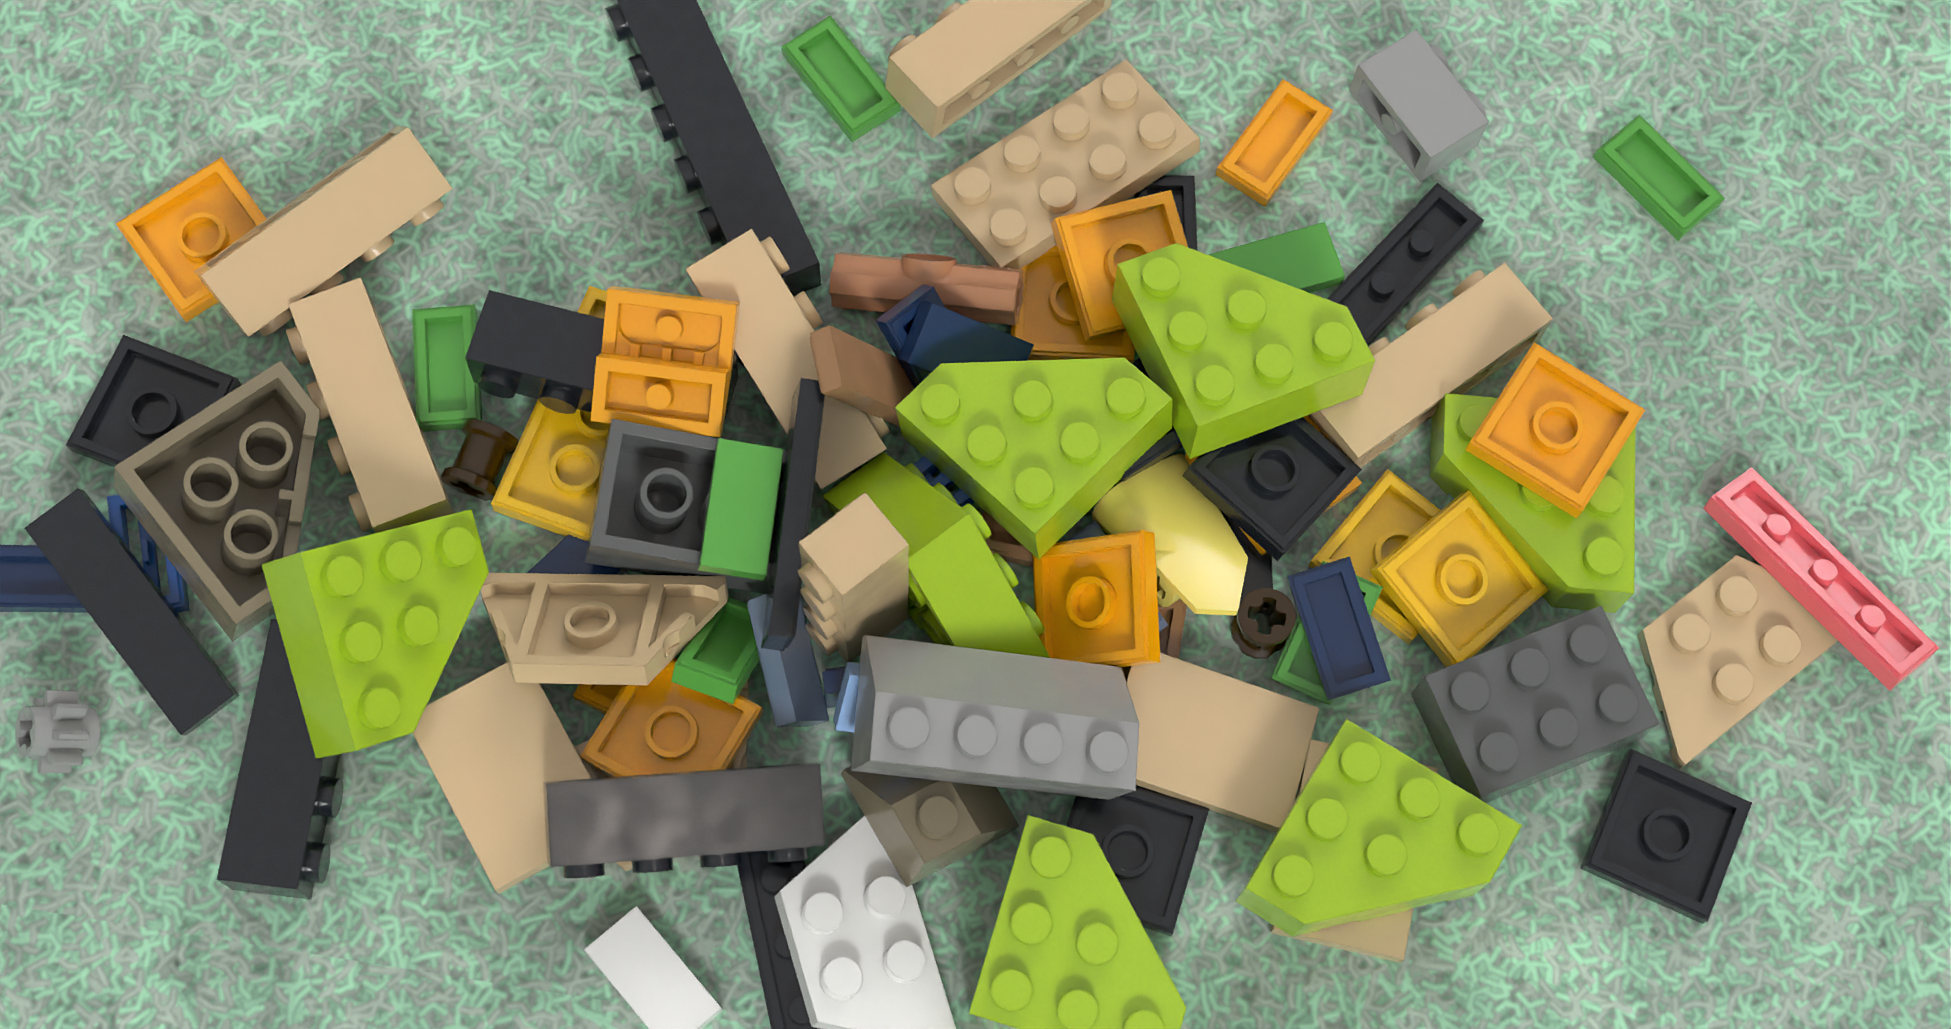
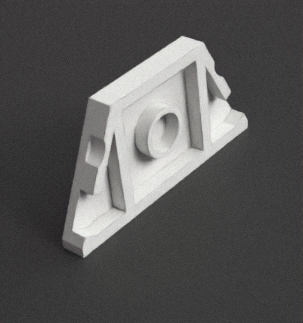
(861, 941)

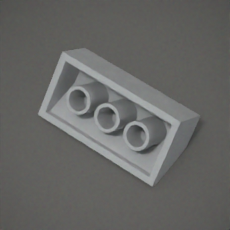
(994, 719)

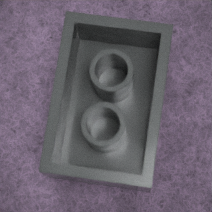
(656, 502)
(1534, 706)

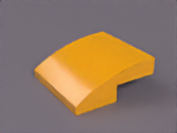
(665, 360)

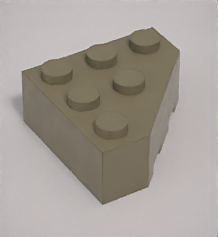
(228, 493)

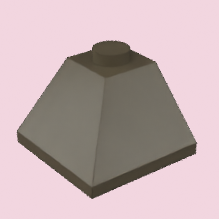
(927, 820)

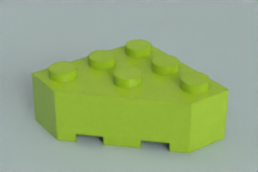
(1236, 345)
(1035, 436)
(1579, 559)
(955, 581)
(375, 625)
(1374, 841)
(1071, 944)

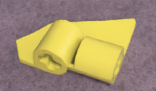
(1193, 542)

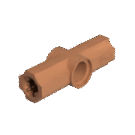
(881, 282)

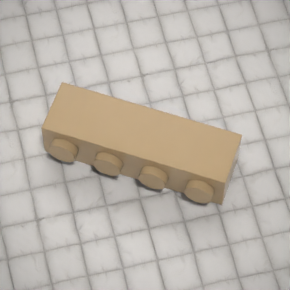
(977, 52)
(324, 231)
(778, 350)
(1439, 354)
(368, 407)
(854, 578)

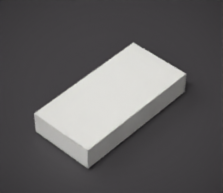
(652, 975)

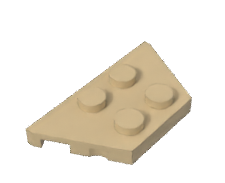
(597, 624)
(1726, 652)

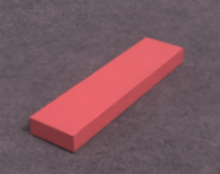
(1821, 578)

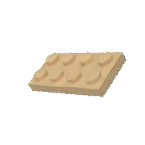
(1065, 161)

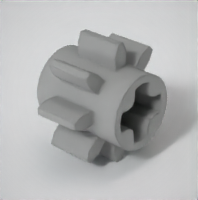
(57, 731)

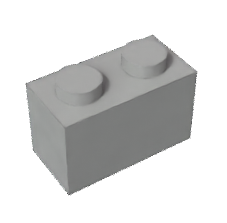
(1419, 104)

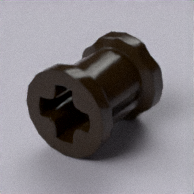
(479, 459)
(1280, 617)

